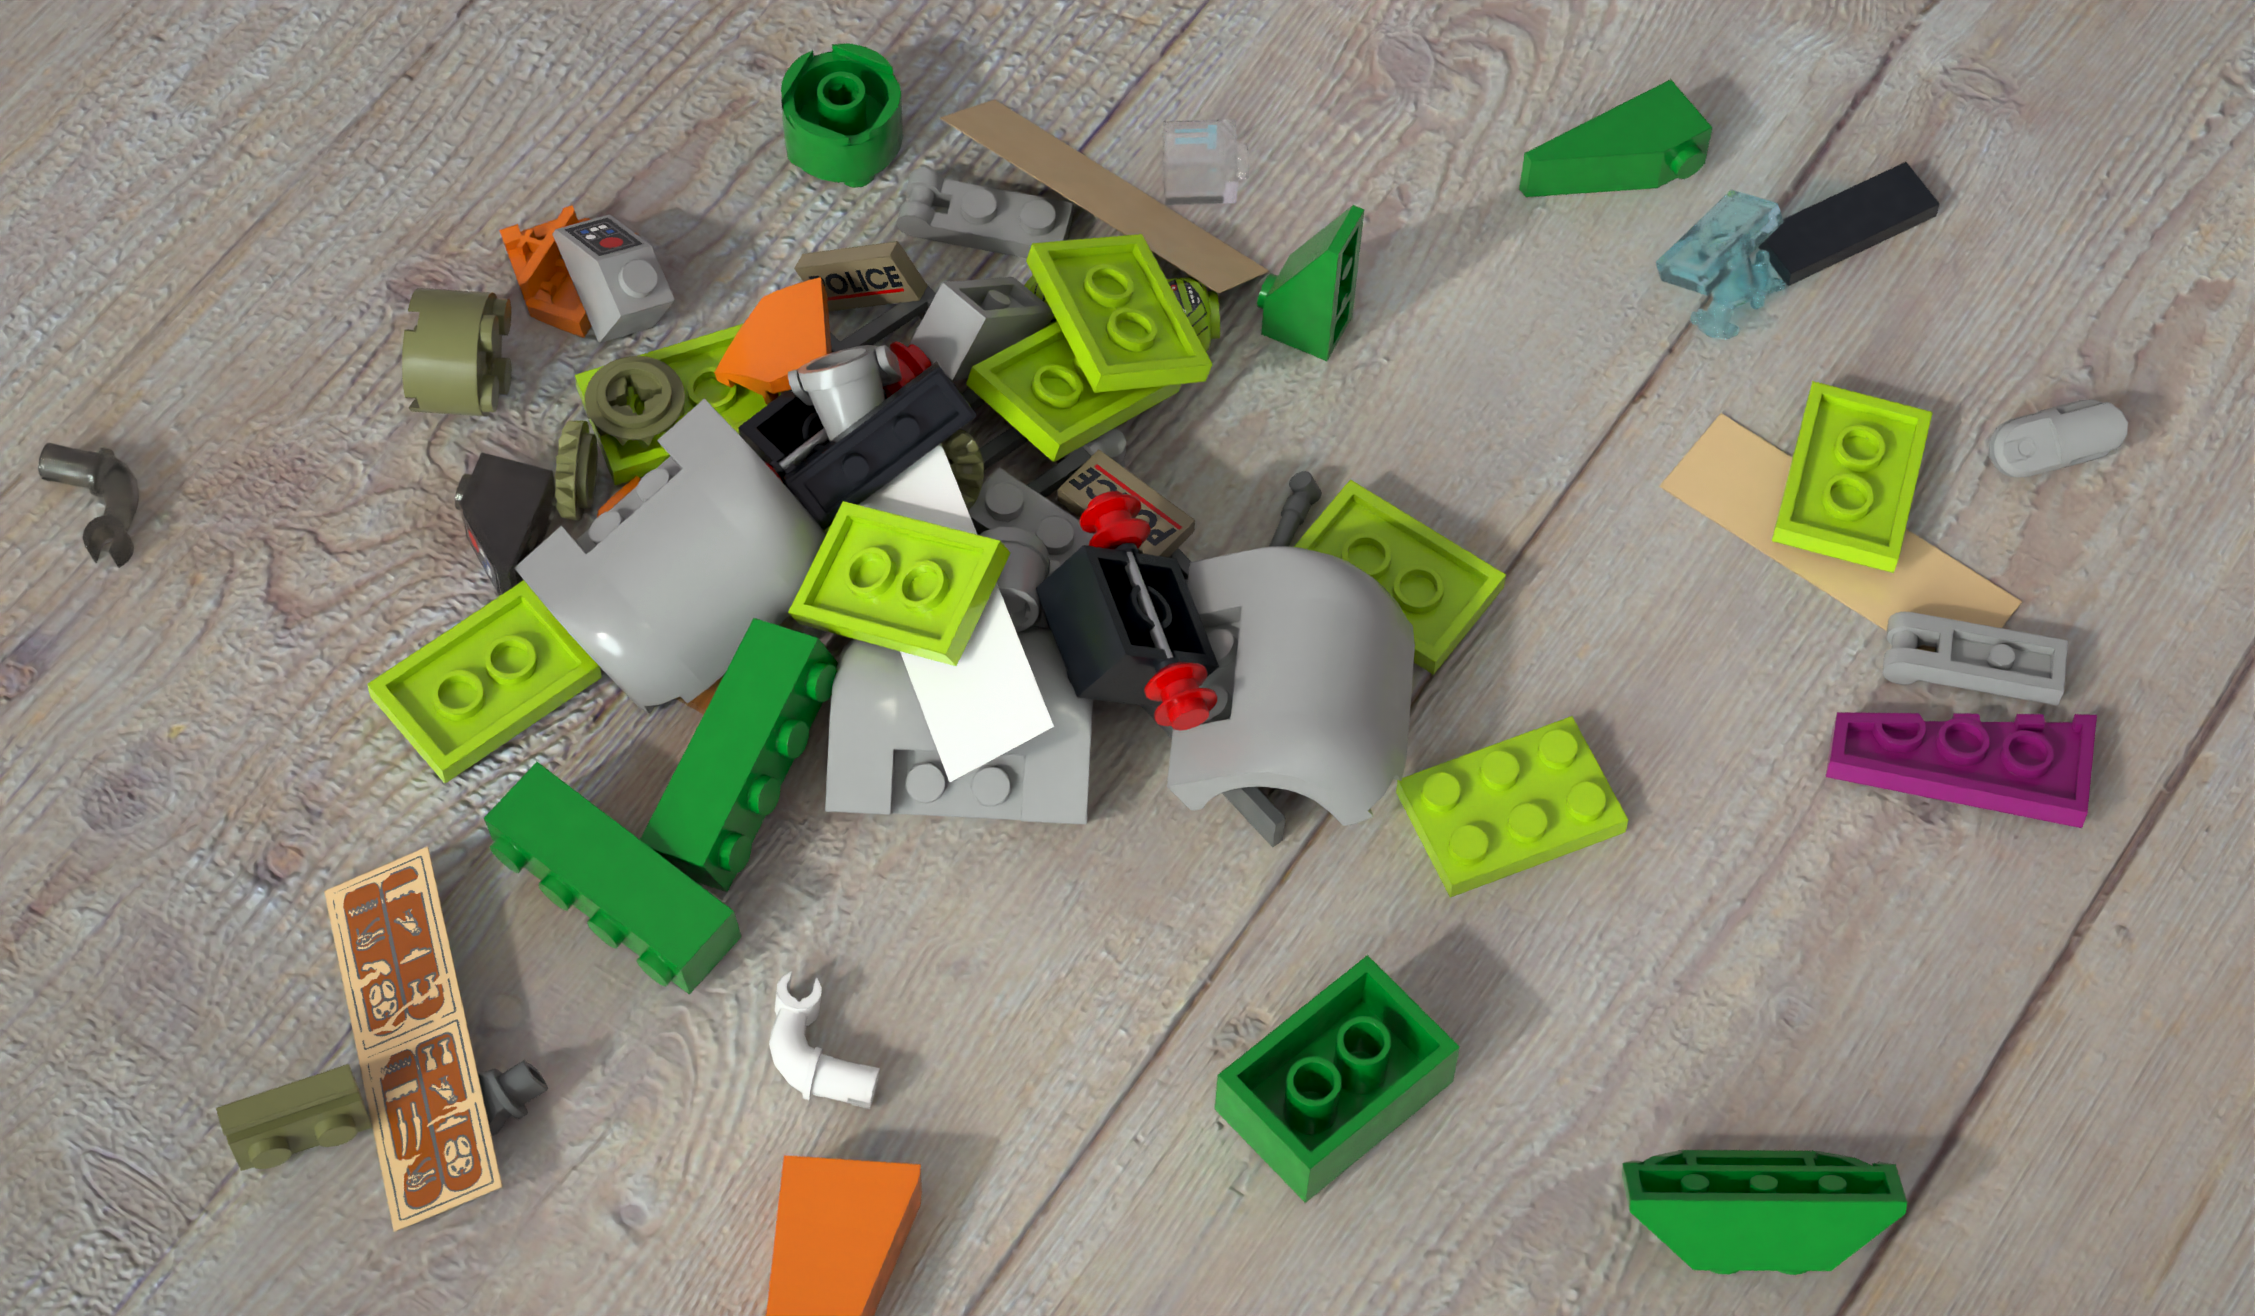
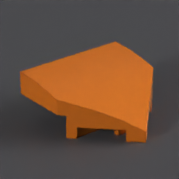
(544, 276)
(777, 338)

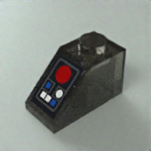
(505, 514)

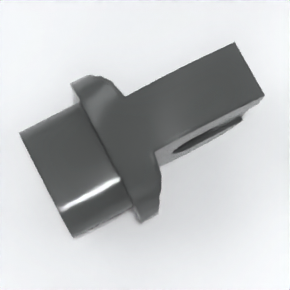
(509, 1092)

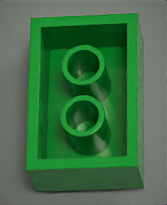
(1336, 1078)

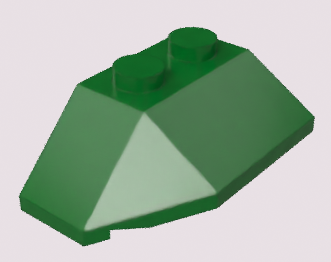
(1763, 1207)

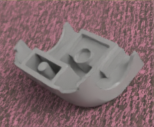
(680, 564)
(1304, 682)
(890, 765)

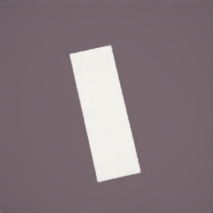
(991, 694)

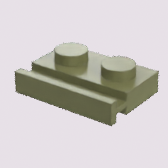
(294, 1118)

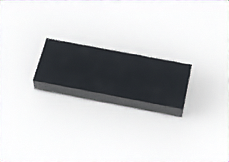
(1849, 223)
(880, 445)

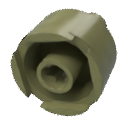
(456, 351)

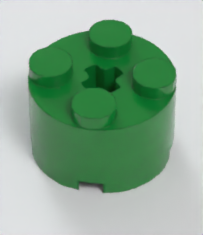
(842, 114)

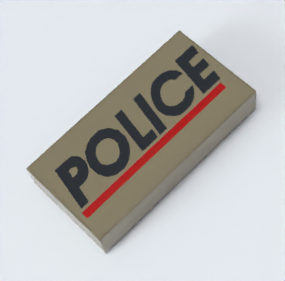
(864, 275)
(1102, 474)

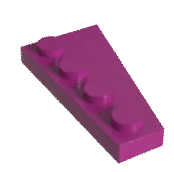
(1997, 766)

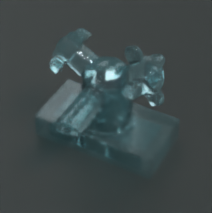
(1717, 260)

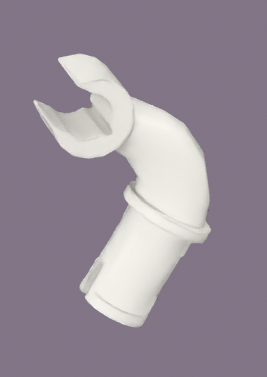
(808, 1067)

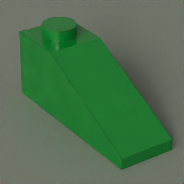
(1622, 149)
(1315, 289)

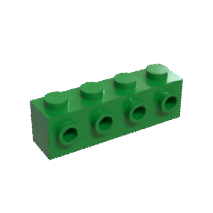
(741, 753)
(611, 879)

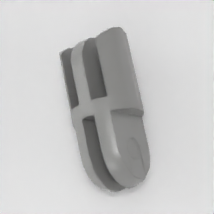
(2057, 438)

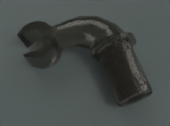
(104, 478)

